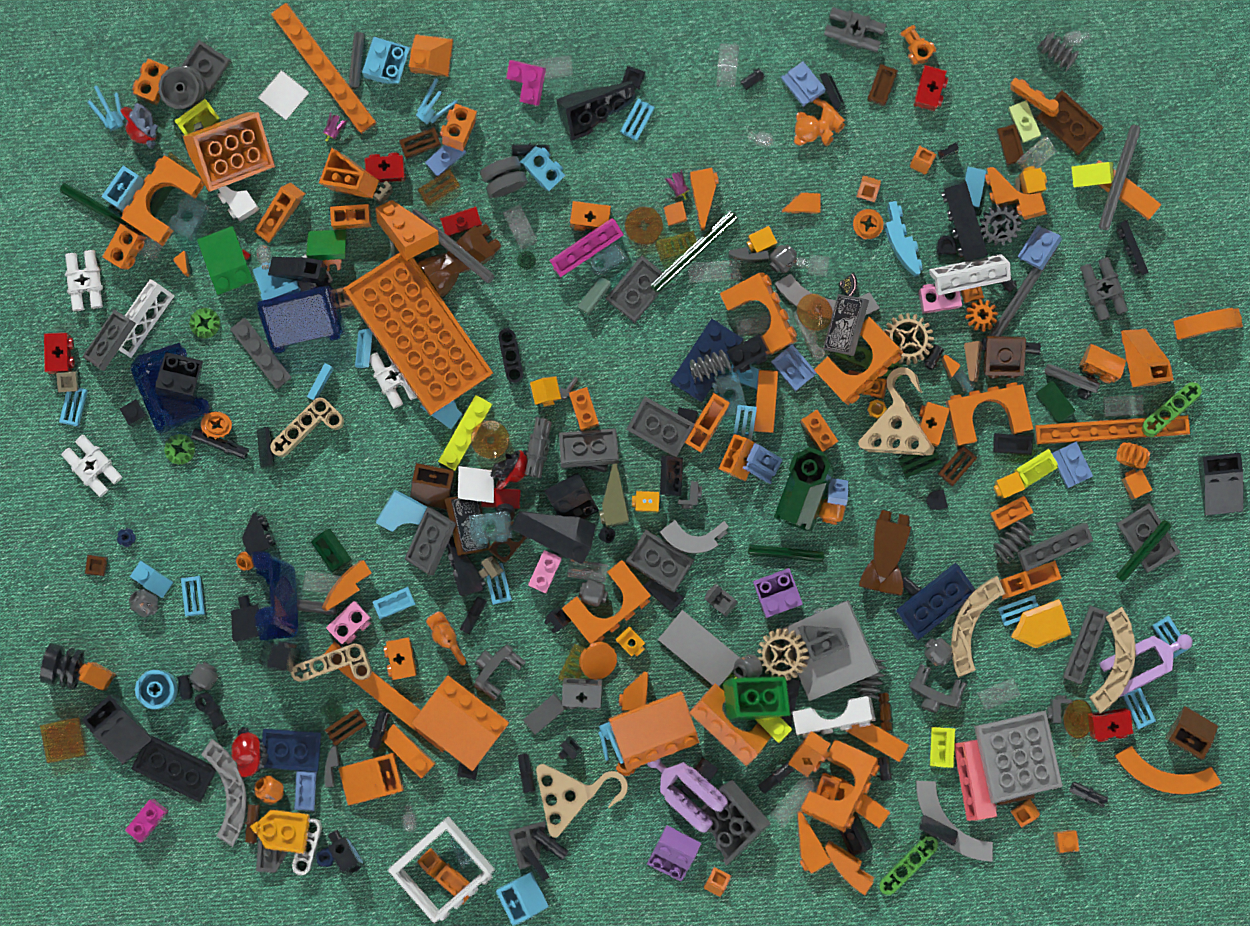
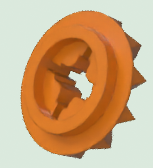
(863, 216)
(216, 418)

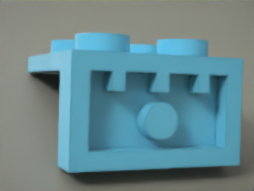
(274, 286)

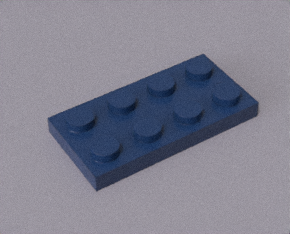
(713, 338)
(936, 601)

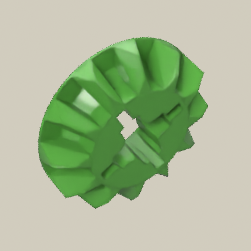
(213, 324)
(188, 446)

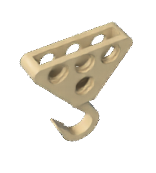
(885, 425)
(563, 783)

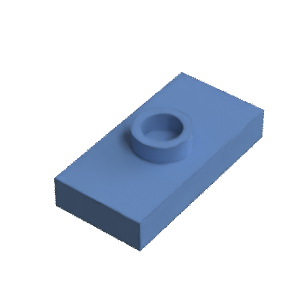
(444, 159)
(838, 492)
(305, 790)

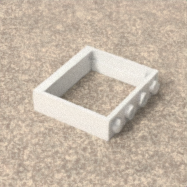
(418, 895)

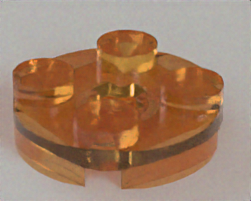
(637, 234)

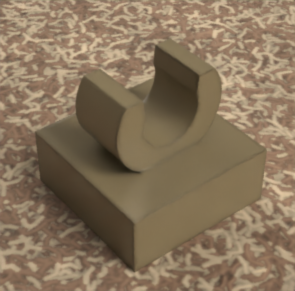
(67, 381)
(490, 568)

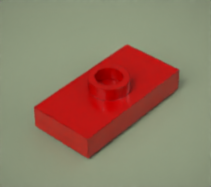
(461, 221)

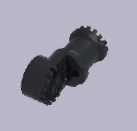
(210, 709)

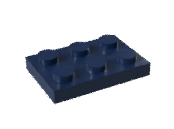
(292, 749)

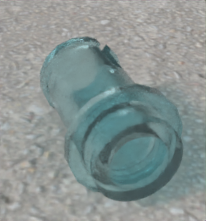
(964, 382)

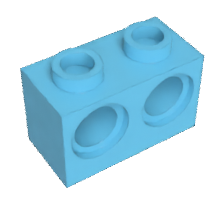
(539, 172)

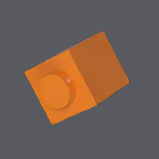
(1136, 483)
(1066, 841)

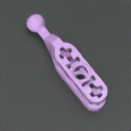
(1165, 654)
(680, 801)

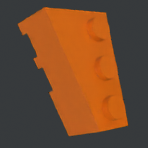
(347, 177)
(406, 230)

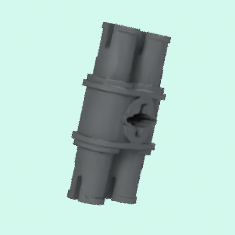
(863, 24)
(1099, 297)
(538, 447)

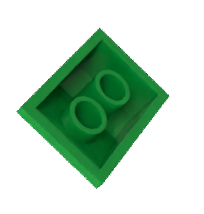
(225, 260)
(756, 698)

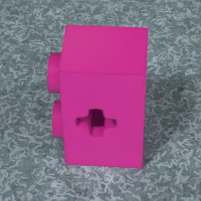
(146, 820)

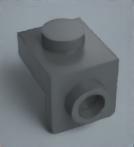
(695, 493)
(720, 600)
(1054, 710)

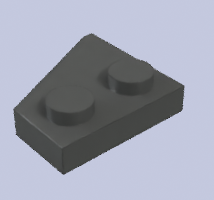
(822, 640)
(522, 837)
(268, 859)

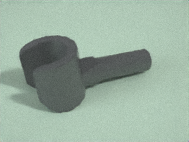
(565, 392)

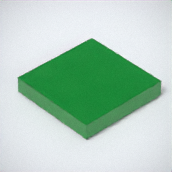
(327, 244)

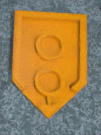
(1042, 625)
(283, 831)

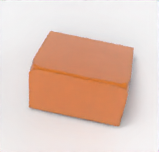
(922, 160)
(868, 188)
(675, 213)
(183, 263)
(950, 365)
(1025, 813)
(431, 863)
(717, 882)

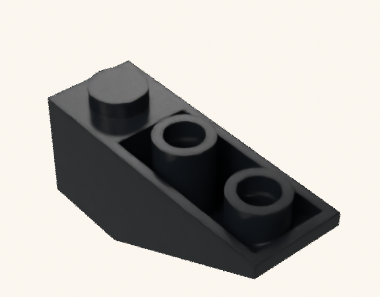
(298, 269)

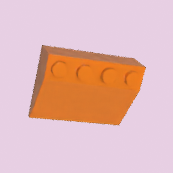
(229, 150)
(460, 723)
(654, 731)

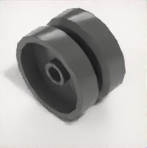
(184, 76)
(503, 177)

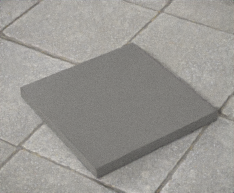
(841, 666)
(1018, 756)

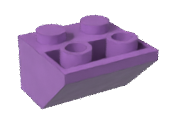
(777, 593)
(674, 853)

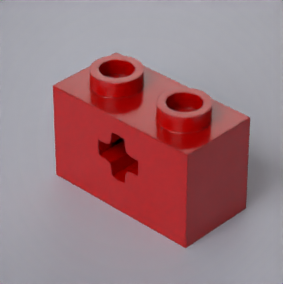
(924, 97)
(394, 172)
(53, 344)
(1099, 722)

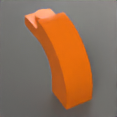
(1207, 323)

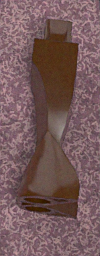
(445, 268)
(888, 545)

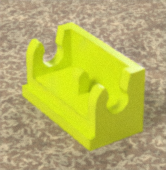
(201, 112)
(1092, 174)
(1037, 468)
(942, 747)

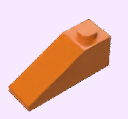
(703, 188)
(279, 211)
(408, 751)
(810, 849)

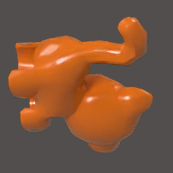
(809, 128)
(444, 635)

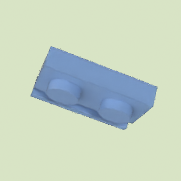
(803, 84)
(1040, 247)
(793, 367)
(762, 463)
(1072, 465)

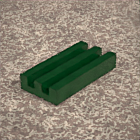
(904, 468)

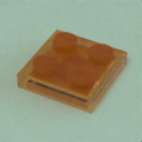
(63, 740)

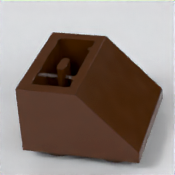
(432, 485)
(1192, 733)

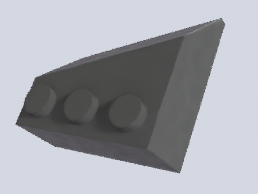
(736, 824)

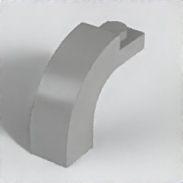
(691, 544)

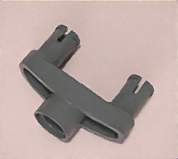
(489, 663)
(934, 698)

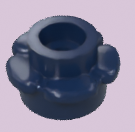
(126, 542)
(320, 858)

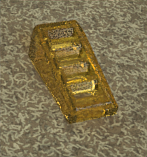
(662, 252)
(568, 662)

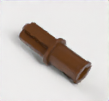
(252, 817)

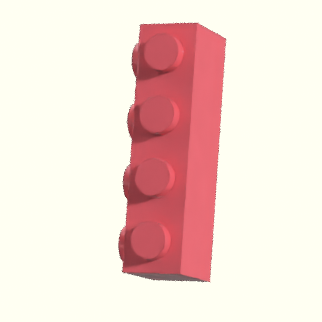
(973, 781)

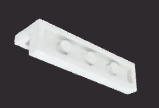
(971, 274)
(146, 300)

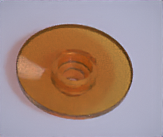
(810, 317)
(490, 429)
(1076, 718)

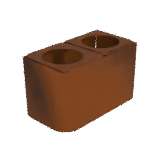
(513, 545)

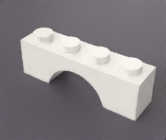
(240, 203)
(857, 712)

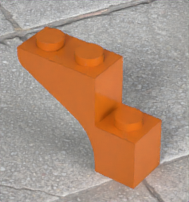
(1004, 193)

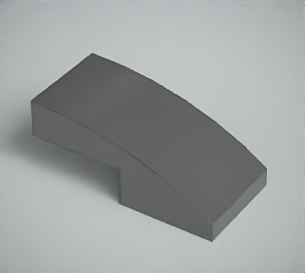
(743, 255)
(544, 714)
(332, 760)

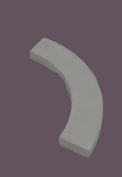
(794, 292)
(234, 791)
(964, 844)

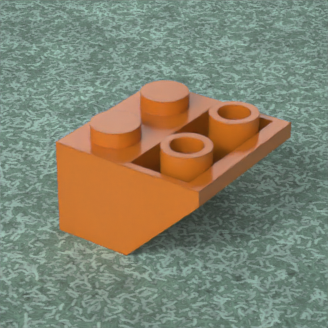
(1102, 364)

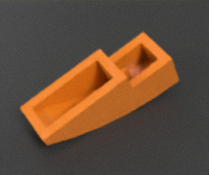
(766, 401)
(707, 423)
(1030, 579)
(346, 585)
(880, 740)
(869, 809)
(848, 867)

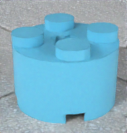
(161, 699)

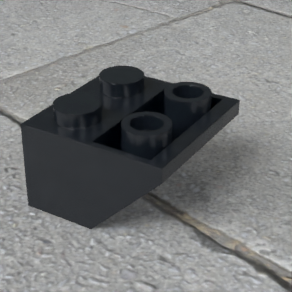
(179, 378)
(571, 498)
(256, 535)

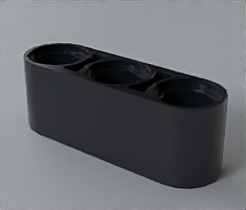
(511, 346)

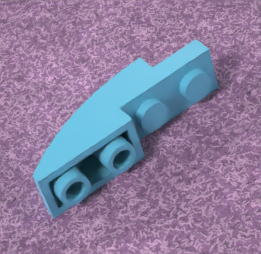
(903, 247)

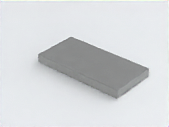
(699, 649)

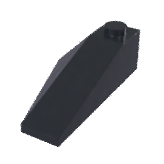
(563, 534)

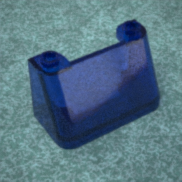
(301, 317)
(164, 412)
(281, 618)

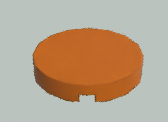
(598, 660)

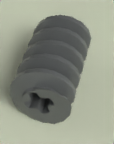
(1058, 50)
(709, 365)
(1012, 541)
(869, 684)

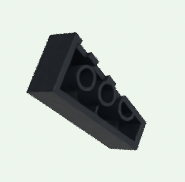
(964, 219)
(280, 656)

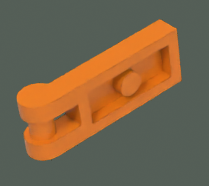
(1034, 97)

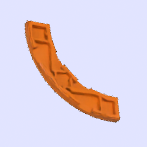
(1166, 781)

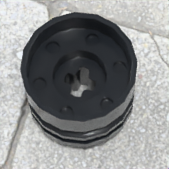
(62, 666)

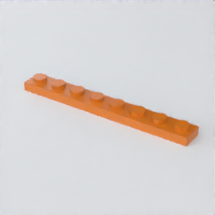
(323, 68)

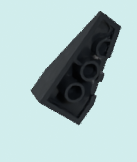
(588, 108)
(465, 573)

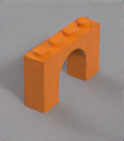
(165, 174)
(758, 288)
(851, 386)
(1010, 398)
(633, 596)
(742, 744)
(840, 812)

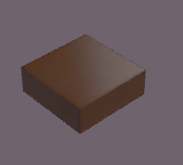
(96, 565)

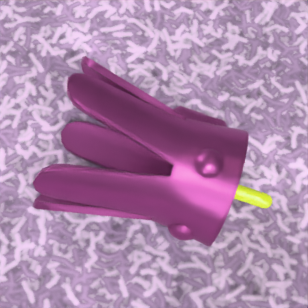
(331, 129)
(680, 187)

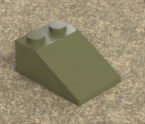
(614, 505)

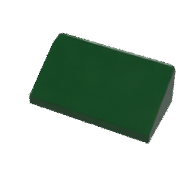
(1055, 402)
(331, 550)

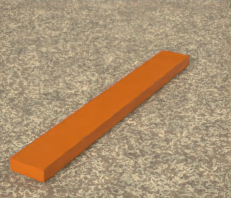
(1106, 430)
(383, 693)

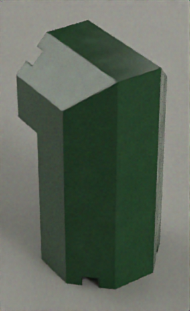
(805, 489)

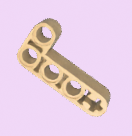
(304, 430)
(329, 665)

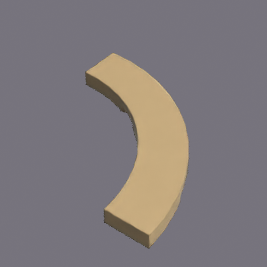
(966, 621)
(1123, 661)

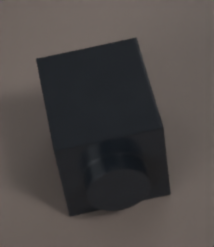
(134, 413)

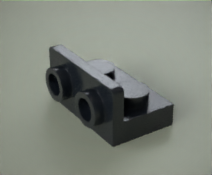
(749, 352)
(671, 476)

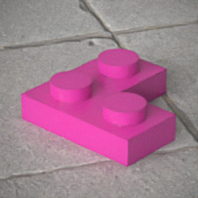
(532, 79)

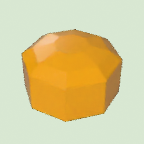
(876, 408)

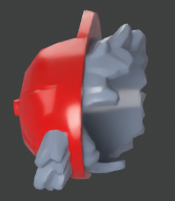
(140, 125)

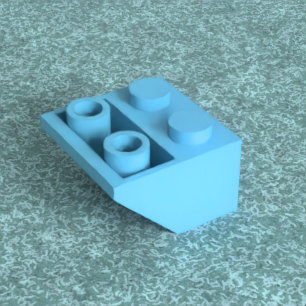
(385, 61)
(123, 188)
(522, 898)

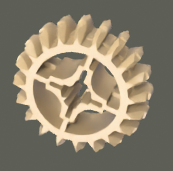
(915, 343)
(777, 650)

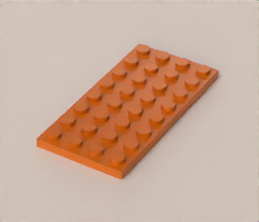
(418, 332)

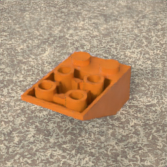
(1145, 359)
(371, 779)

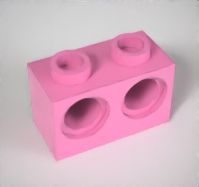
(941, 302)
(545, 571)
(345, 618)

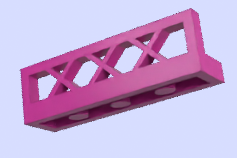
(586, 247)

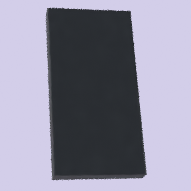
(175, 768)

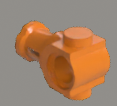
(916, 44)

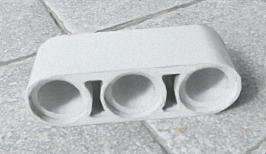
(308, 857)

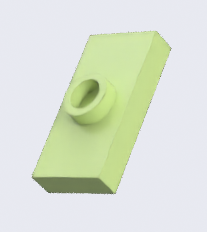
(1024, 121)

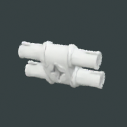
(92, 285)
(388, 385)
(82, 466)

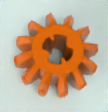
(986, 310)
(1133, 455)

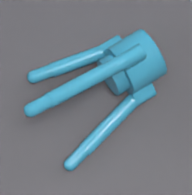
(425, 112)
(113, 120)
(606, 732)

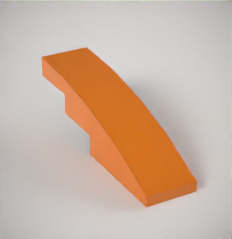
(1135, 197)

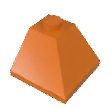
(430, 55)
(635, 694)

